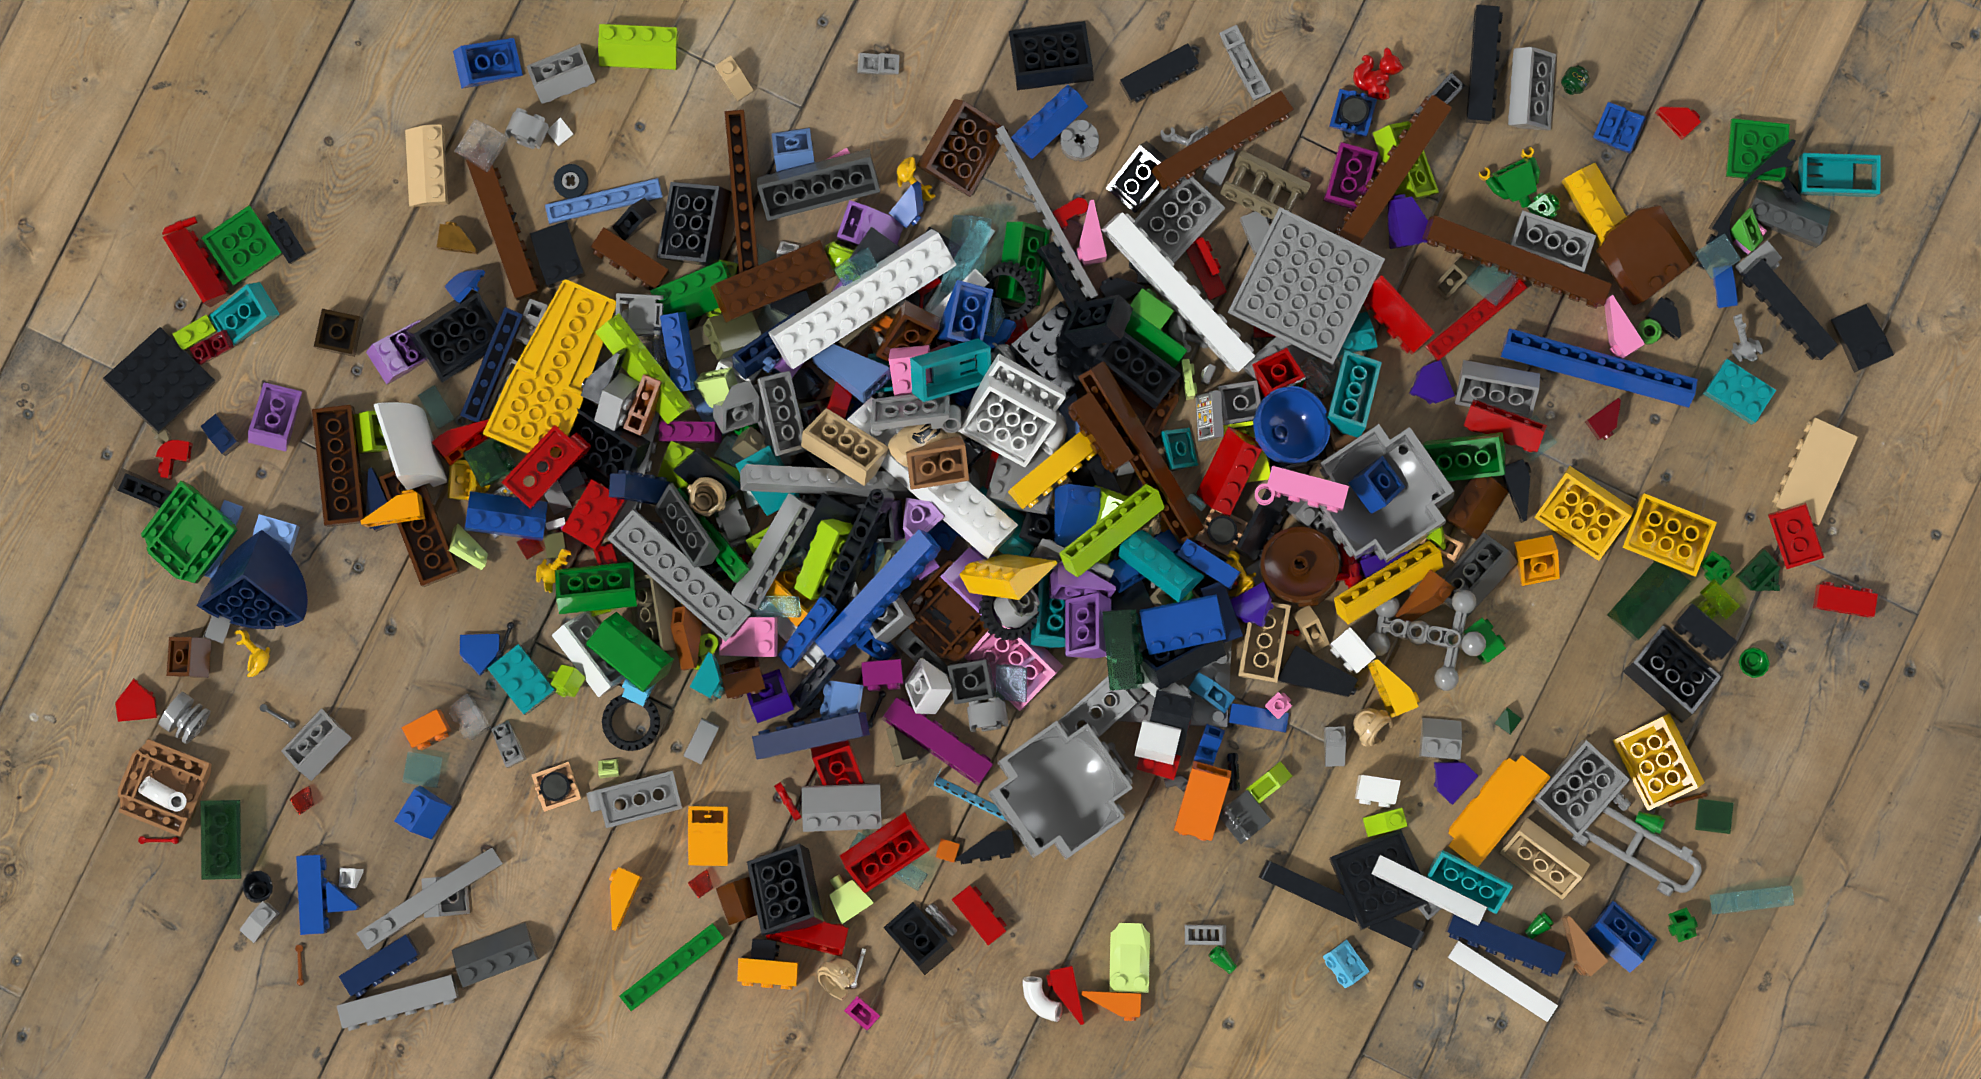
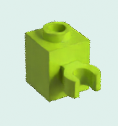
(566, 680)

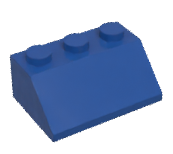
(1621, 936)

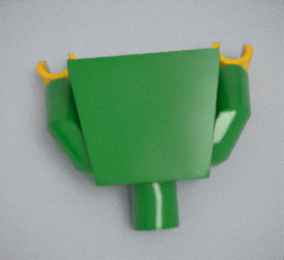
(1515, 180)

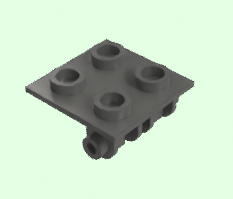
(1244, 817)

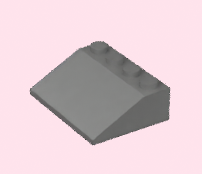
(1178, 217)
(1009, 473)
(1580, 788)

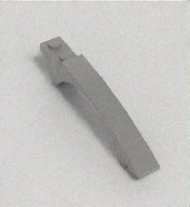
(428, 898)

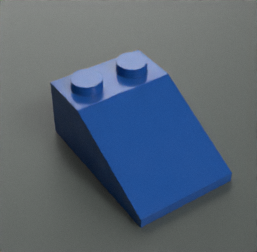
(487, 62)
(965, 313)
(1075, 511)

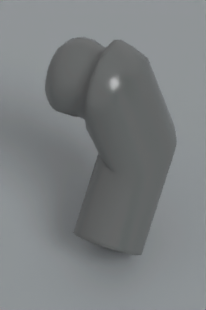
(1179, 781)

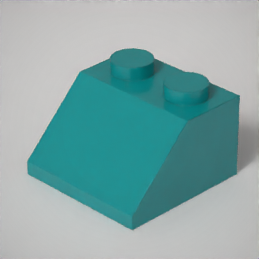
(1360, 337)

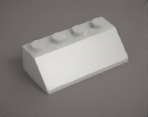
(572, 640)

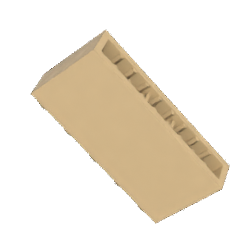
(1815, 468)

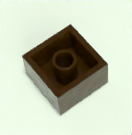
(338, 332)

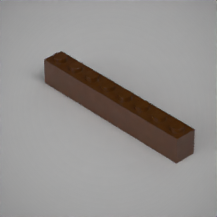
(1223, 139)
(505, 231)

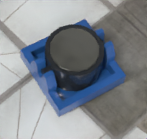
(1353, 112)

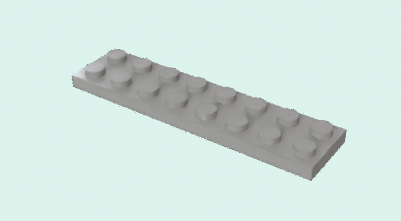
(675, 573)

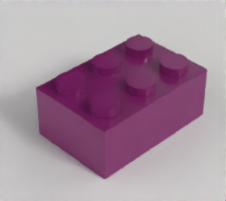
(1349, 174)
(882, 674)

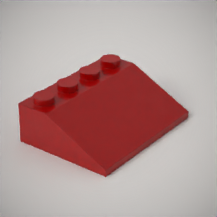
(1397, 316)

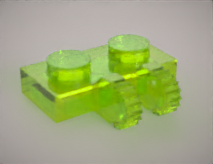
(1719, 599)

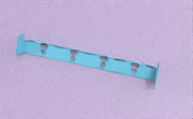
(970, 796)

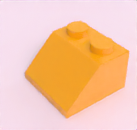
(1537, 560)

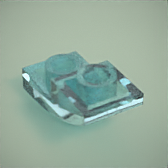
(855, 266)

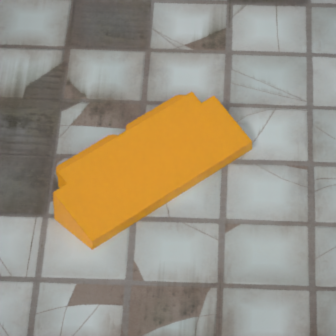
(1495, 809)

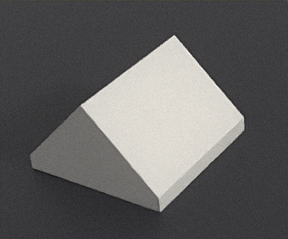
(1157, 742)

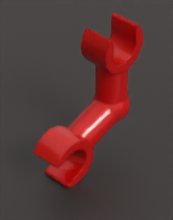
(787, 801)

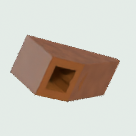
(686, 635)

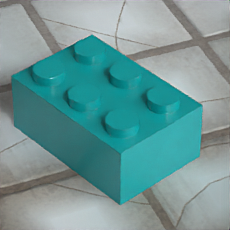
(1739, 391)
(521, 679)

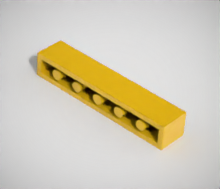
(1051, 471)
(1388, 582)

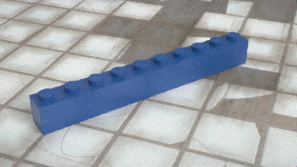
(1599, 368)

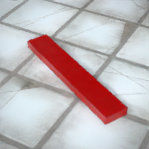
(1470, 322)

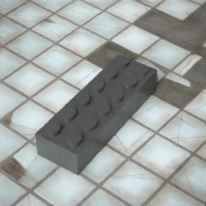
(818, 184)

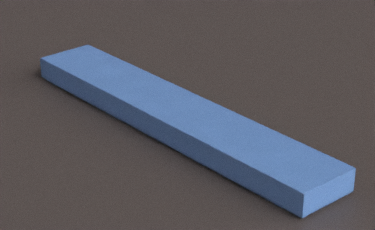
(603, 201)

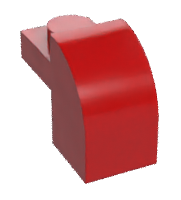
(172, 451)

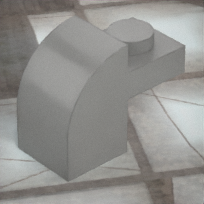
(531, 317)

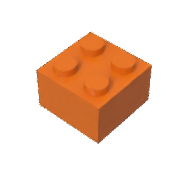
(427, 729)

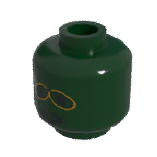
(1575, 80)

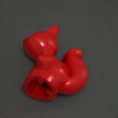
(1375, 81)

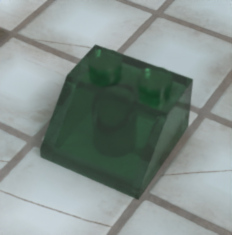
(490, 462)

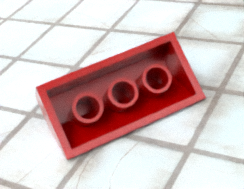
(197, 267)
(1229, 471)
(884, 852)

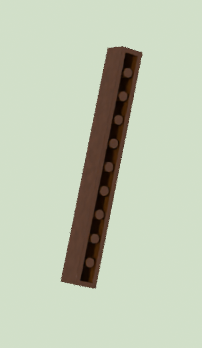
(1394, 170)
(741, 189)
(1516, 261)
(1147, 460)

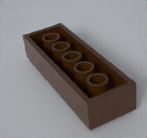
(772, 281)
(338, 465)
(424, 537)

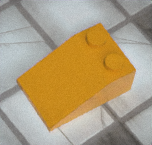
(399, 509)
(622, 892)

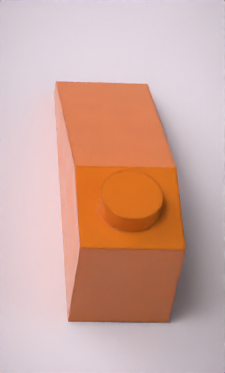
(1120, 1003)

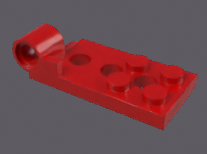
(572, 451)

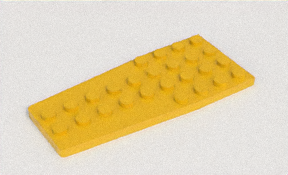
(551, 370)

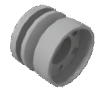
(181, 715)

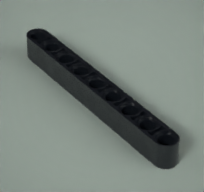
(1336, 903)

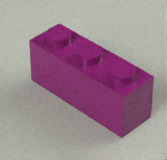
(689, 432)

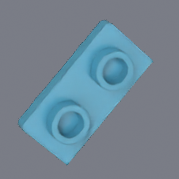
(1345, 964)

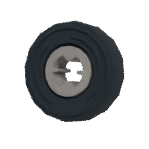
(560, 182)

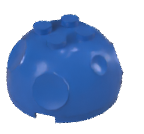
(1291, 425)

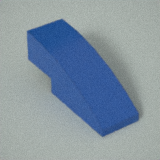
(1257, 718)

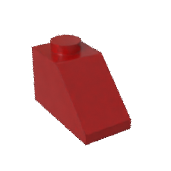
(1679, 119)

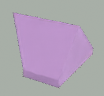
(920, 515)

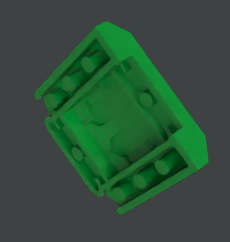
(187, 534)

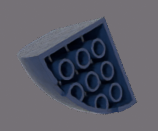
(257, 586)

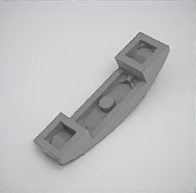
(1244, 63)

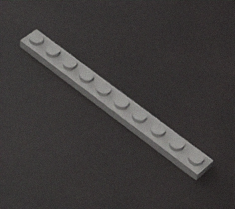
(1041, 206)

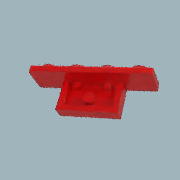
(1206, 267)

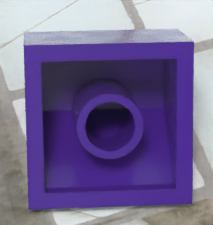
(772, 700)

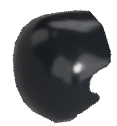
(257, 886)

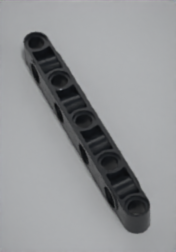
(856, 549)

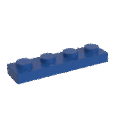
(807, 632)

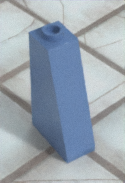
(852, 371)

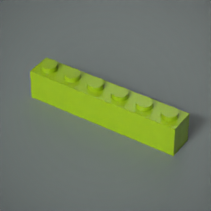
(638, 361)
(1111, 530)

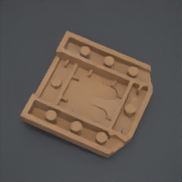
(171, 768)

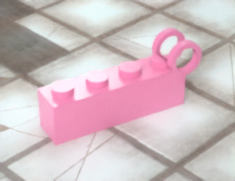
(1305, 488)

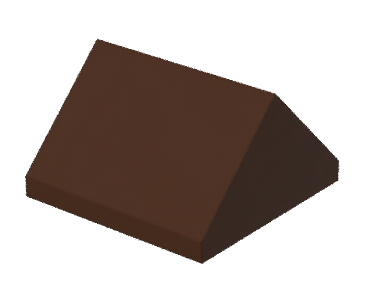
(737, 900)

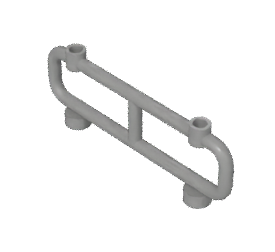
(1666, 885)

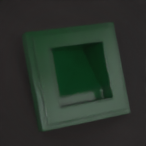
(1508, 720)

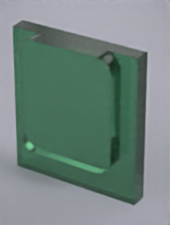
(1714, 816)

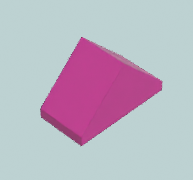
(862, 1013)

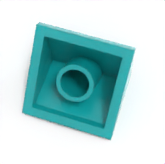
(1179, 449)

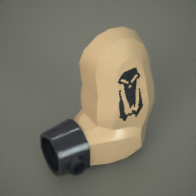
(920, 435)

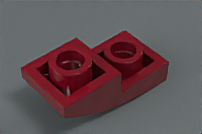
(212, 347)

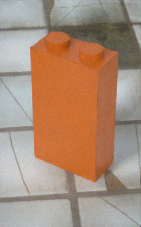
(1202, 801)

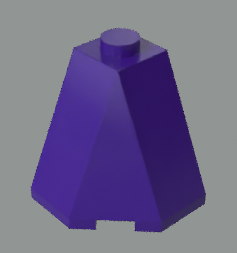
(1405, 222)

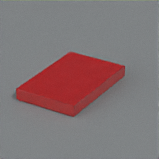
(1796, 535)

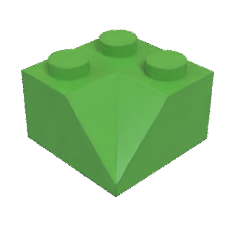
(1152, 309)

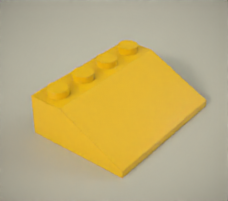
(1584, 513)
(1669, 534)
(1005, 575)
(1393, 691)
(1658, 762)

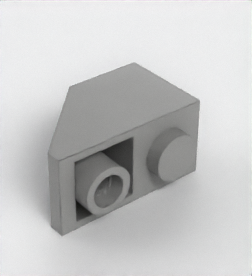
(1308, 516)

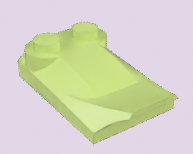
(1129, 958)

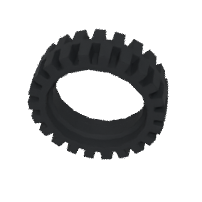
(1024, 279)
(995, 628)
(630, 745)

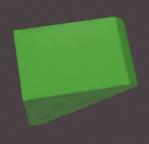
(1747, 230)

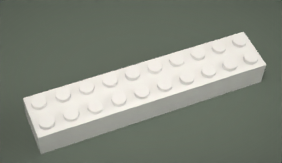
(1176, 291)
(862, 299)
(961, 503)

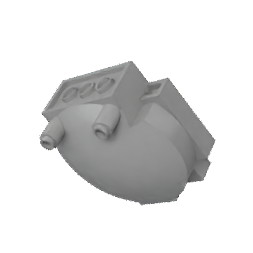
(1408, 516)
(1061, 790)

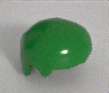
(1754, 662)

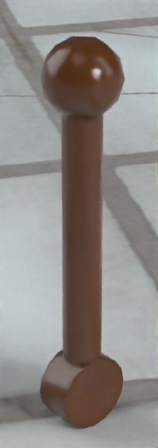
(1671, 803)

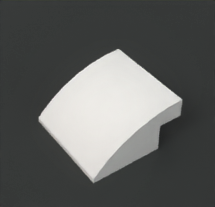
(1012, 410)
(410, 444)

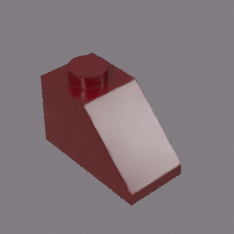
(1605, 420)

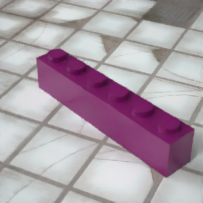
(937, 741)

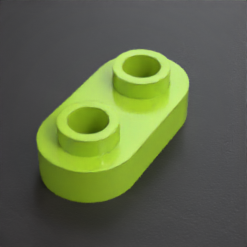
(703, 650)

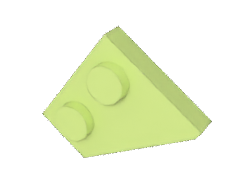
(1187, 371)
(467, 548)

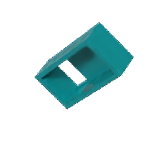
(1836, 174)
(947, 369)

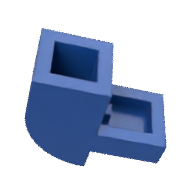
(1209, 745)

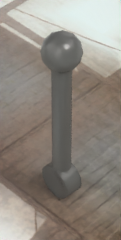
(264, 708)

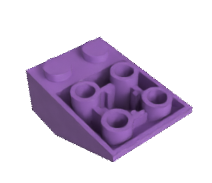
(860, 218)
(395, 355)

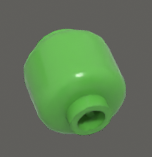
(1655, 331)

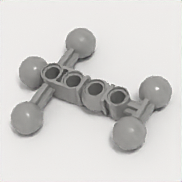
(1472, 643)

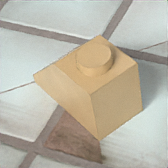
(734, 78)
(1311, 628)

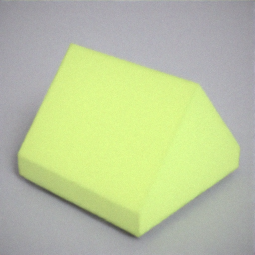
(608, 768)

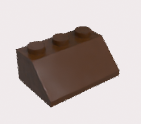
(1476, 506)

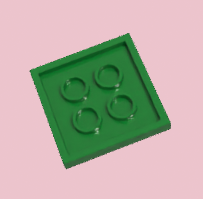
(1750, 144)
(241, 245)

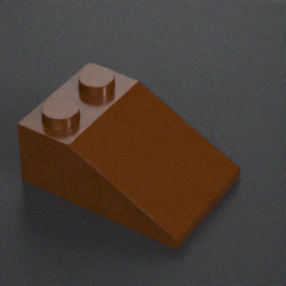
(909, 328)

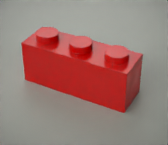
(1845, 600)
(979, 914)

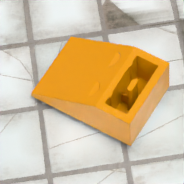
(708, 835)

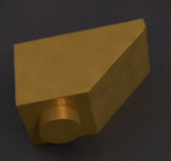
(454, 239)

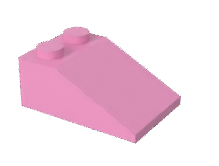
(1091, 245)
(1621, 333)
(753, 638)

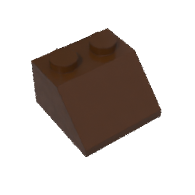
(189, 657)
(742, 677)

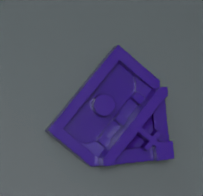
(1432, 384)
(1253, 604)
(1453, 779)

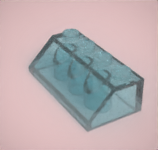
(967, 247)

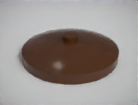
(1299, 564)

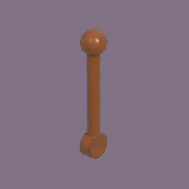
(299, 948)

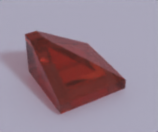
(529, 547)
(302, 800)
(701, 884)

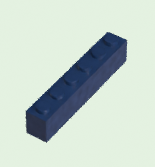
(491, 364)
(811, 735)
(1508, 943)

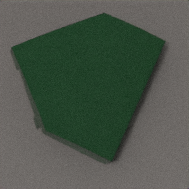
(1760, 573)

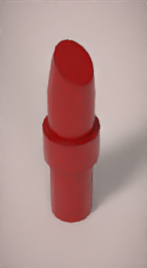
(179, 225)

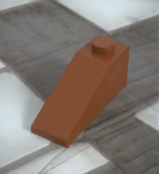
(643, 406)
(1428, 595)

